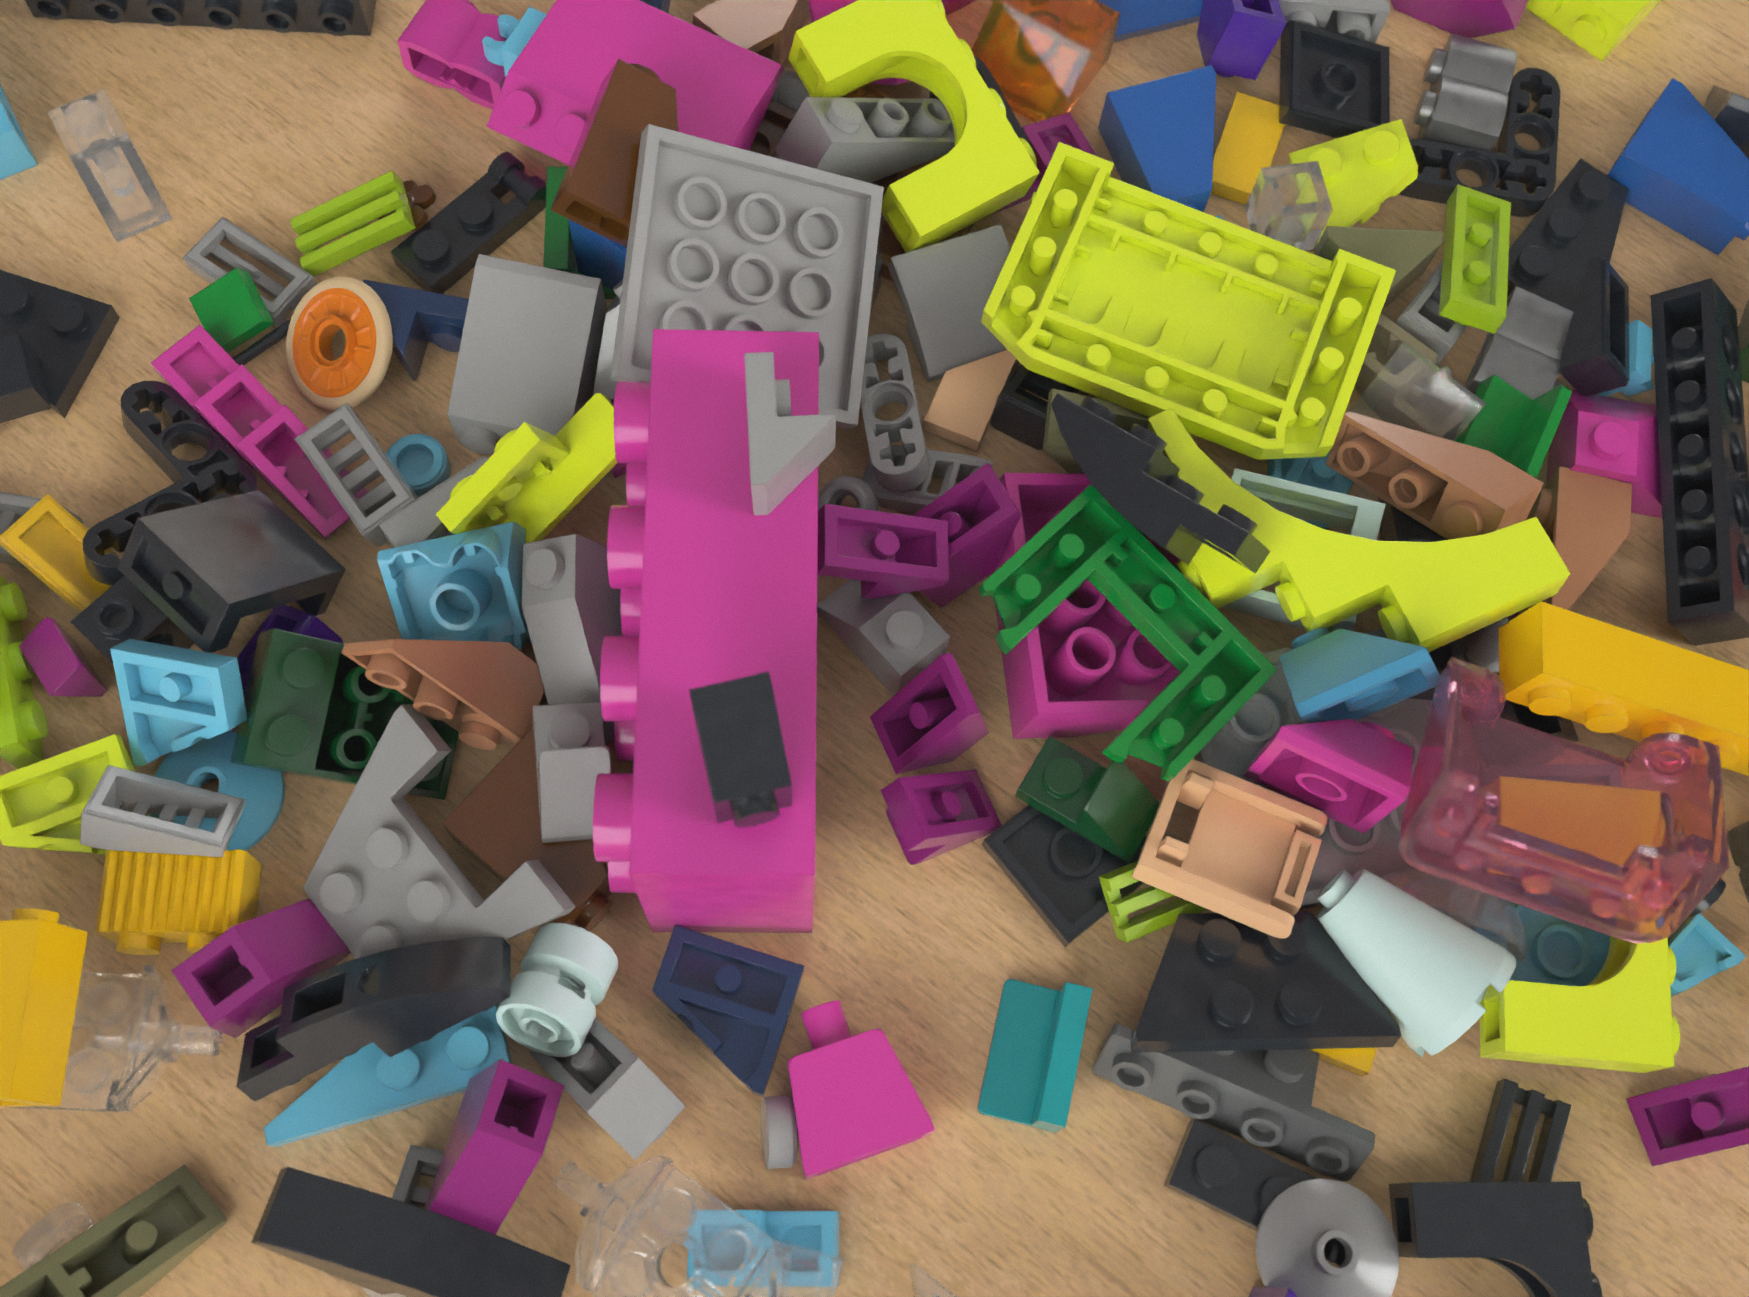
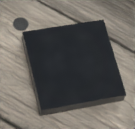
(1332, 81)
(1056, 870)

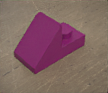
(882, 550)
(938, 812)
(1693, 1116)

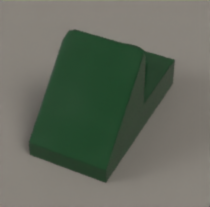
(1092, 800)

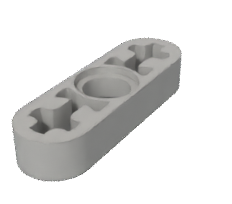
(905, 428)

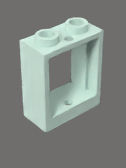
(1305, 502)

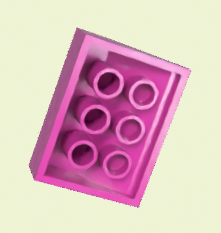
(561, 68)
(1085, 662)

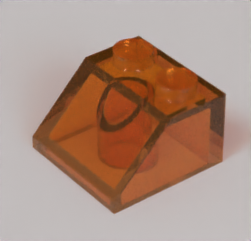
(1045, 51)

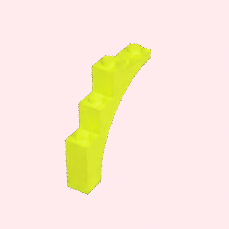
(1425, 588)

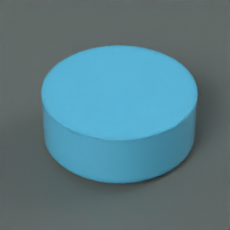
(420, 461)

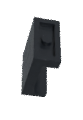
(225, 563)

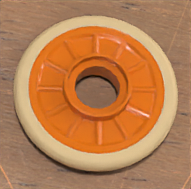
(368, 349)

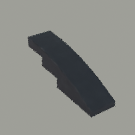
(397, 1244)

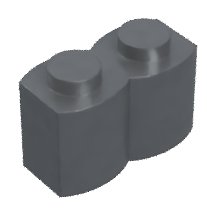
(1466, 93)
(1525, 346)

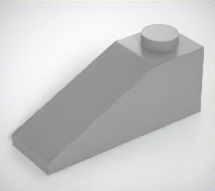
(568, 616)

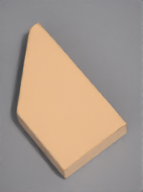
(968, 399)

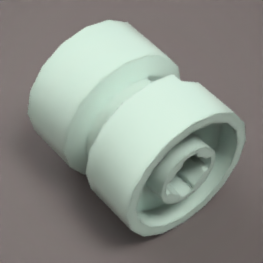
(558, 990)

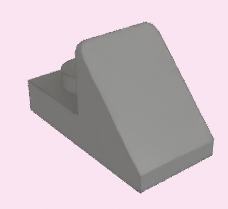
(780, 445)
(568, 759)

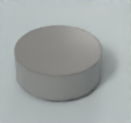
(778, 1132)

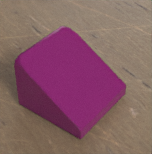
(60, 662)

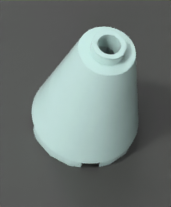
(1413, 958)

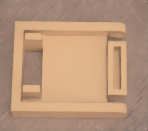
(1239, 852)

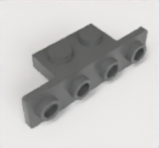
(1246, 1093)

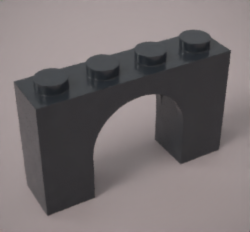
(1524, 1227)

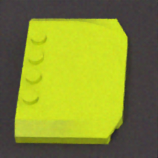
(1184, 313)

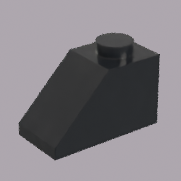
(742, 749)

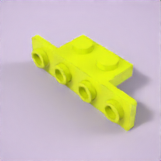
(536, 474)

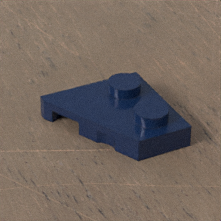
(730, 1000)

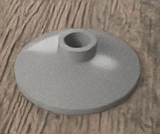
(1300, 1224)

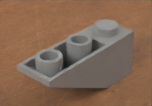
(866, 135)

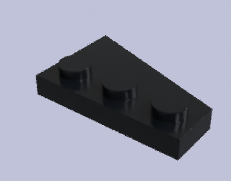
(60, 328)

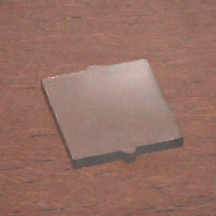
(1419, 396)

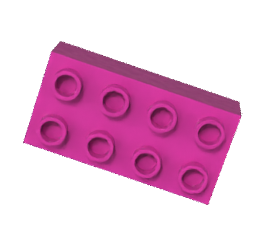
(701, 605)

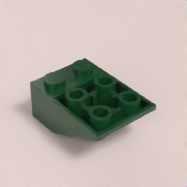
(320, 714)

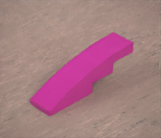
(251, 425)

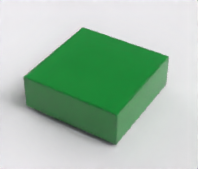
(231, 309)

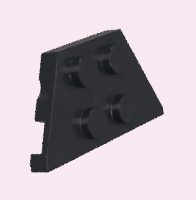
(1253, 991)

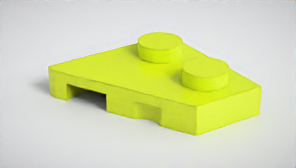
(1362, 170)
(46, 799)

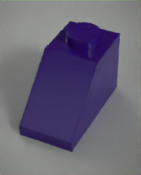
(1239, 35)

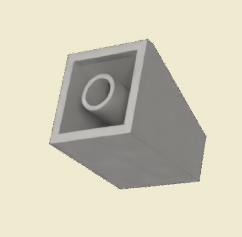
(524, 350)

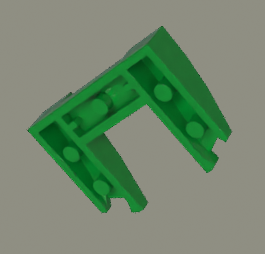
(1213, 658)

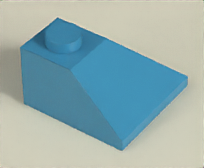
(1353, 674)

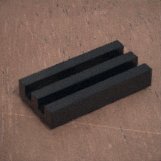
(1548, 1145)

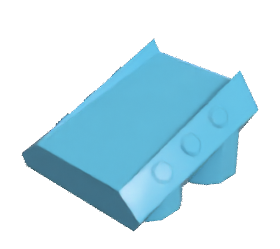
(459, 586)

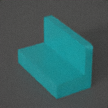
(1035, 1054)

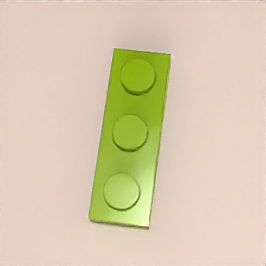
(1475, 259)
(21, 715)

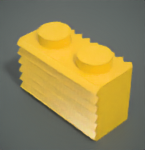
(174, 898)

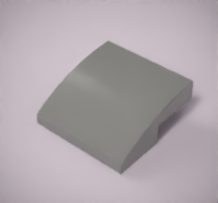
(945, 298)

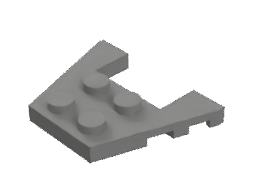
(391, 881)

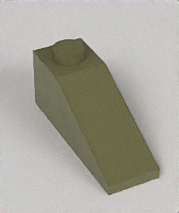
(128, 1247)

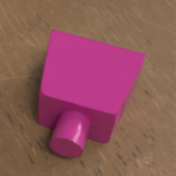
(850, 1095)

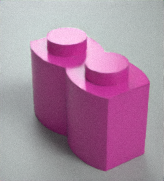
(448, 51)

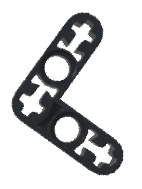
(1510, 162)
(193, 480)

